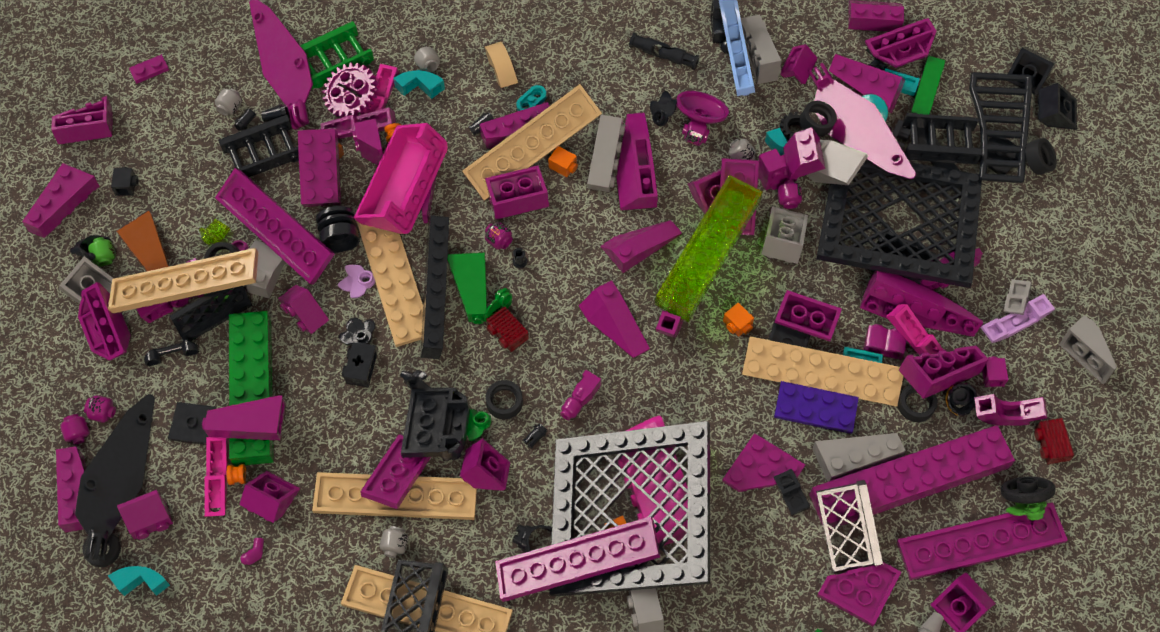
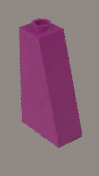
(248, 420)

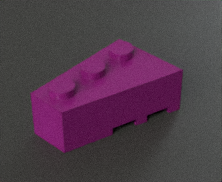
(84, 124)

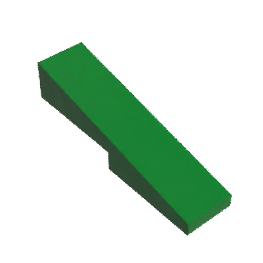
(928, 85)

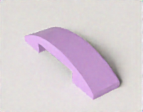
(1013, 323)

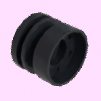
(337, 228)

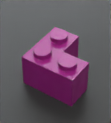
(772, 169)
(303, 306)

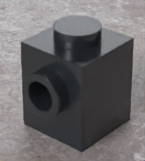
(124, 181)

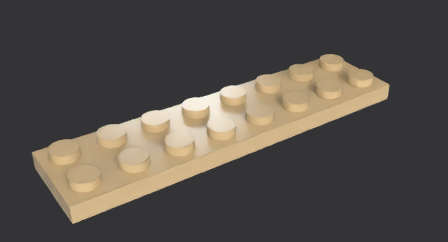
(534, 139)
(183, 280)
(394, 283)
(823, 371)
(426, 499)
(371, 589)

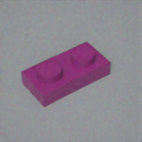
(149, 69)

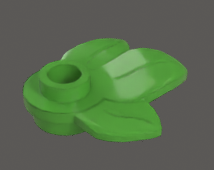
(1032, 511)

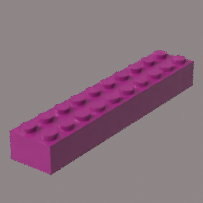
(921, 473)

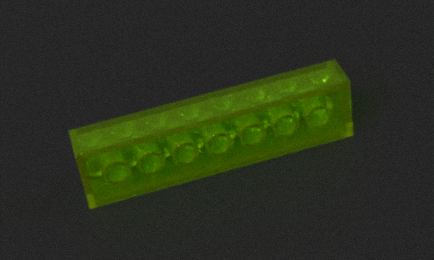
(708, 248)

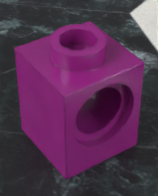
(995, 372)

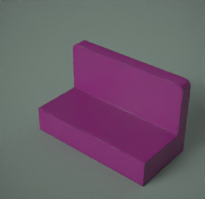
(799, 63)

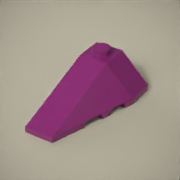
(633, 247)

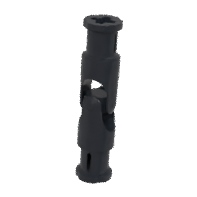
(673, 54)

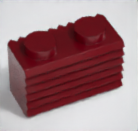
(507, 329)
(1054, 441)

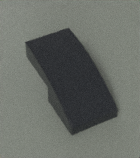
(791, 492)

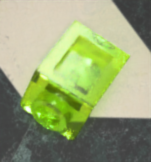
(214, 232)

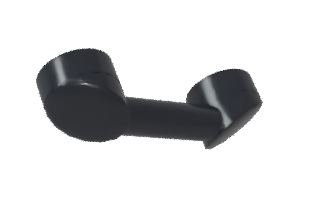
(153, 356)

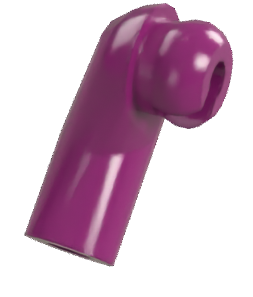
(254, 554)

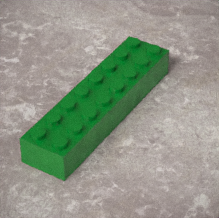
(250, 378)

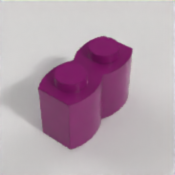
(884, 341)

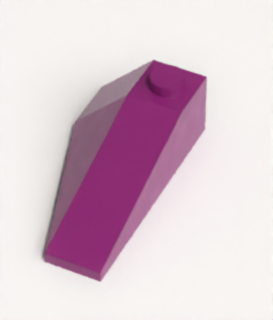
(611, 315)

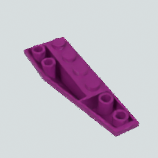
(636, 169)
(930, 308)

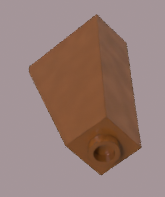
(144, 242)

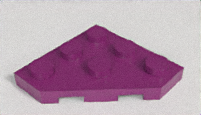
(759, 465)
(861, 591)

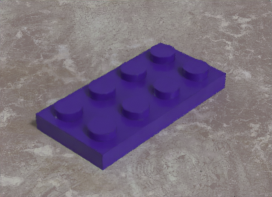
(816, 407)

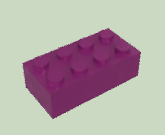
(319, 167)

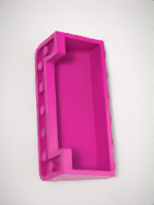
(402, 178)
(640, 500)

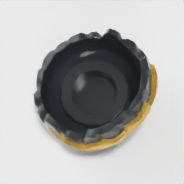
(961, 394)

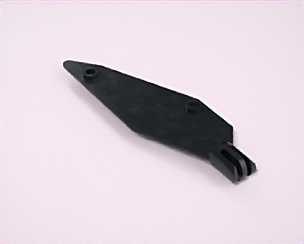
(114, 477)

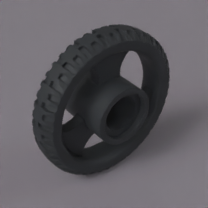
(1027, 490)

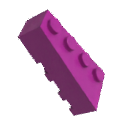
(868, 79)
(499, 129)
(59, 199)

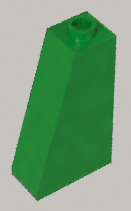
(471, 283)

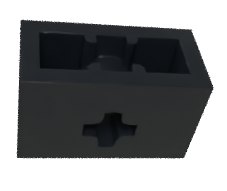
(360, 374)

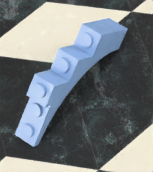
(736, 47)

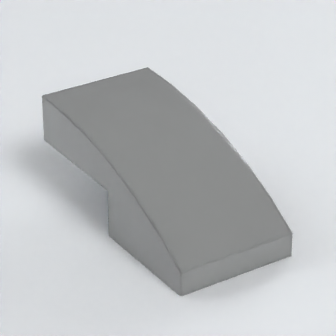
(1018, 297)

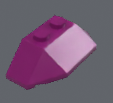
(904, 43)
(104, 330)

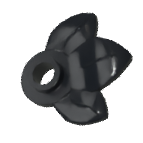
(663, 109)
(357, 331)

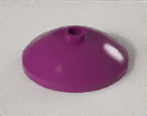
(702, 107)

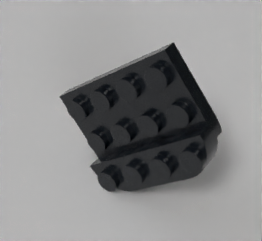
(436, 424)

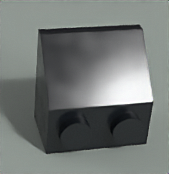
(1032, 63)
(1057, 107)

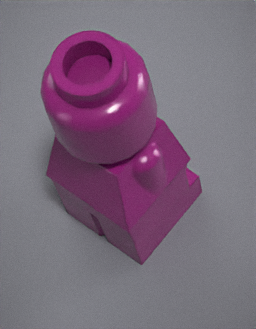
(581, 395)

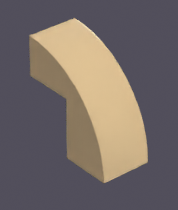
(502, 65)

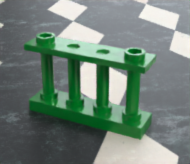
(333, 40)

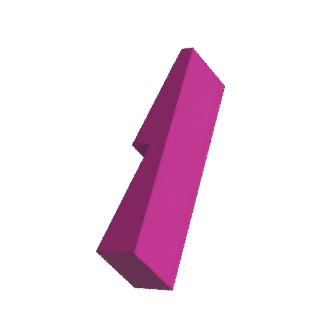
(385, 85)
(912, 330)
(216, 477)

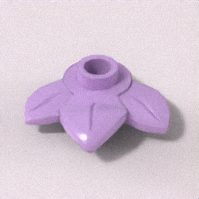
(354, 281)

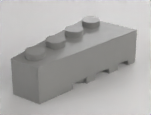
(761, 50)
(605, 153)
(856, 454)
(646, 609)

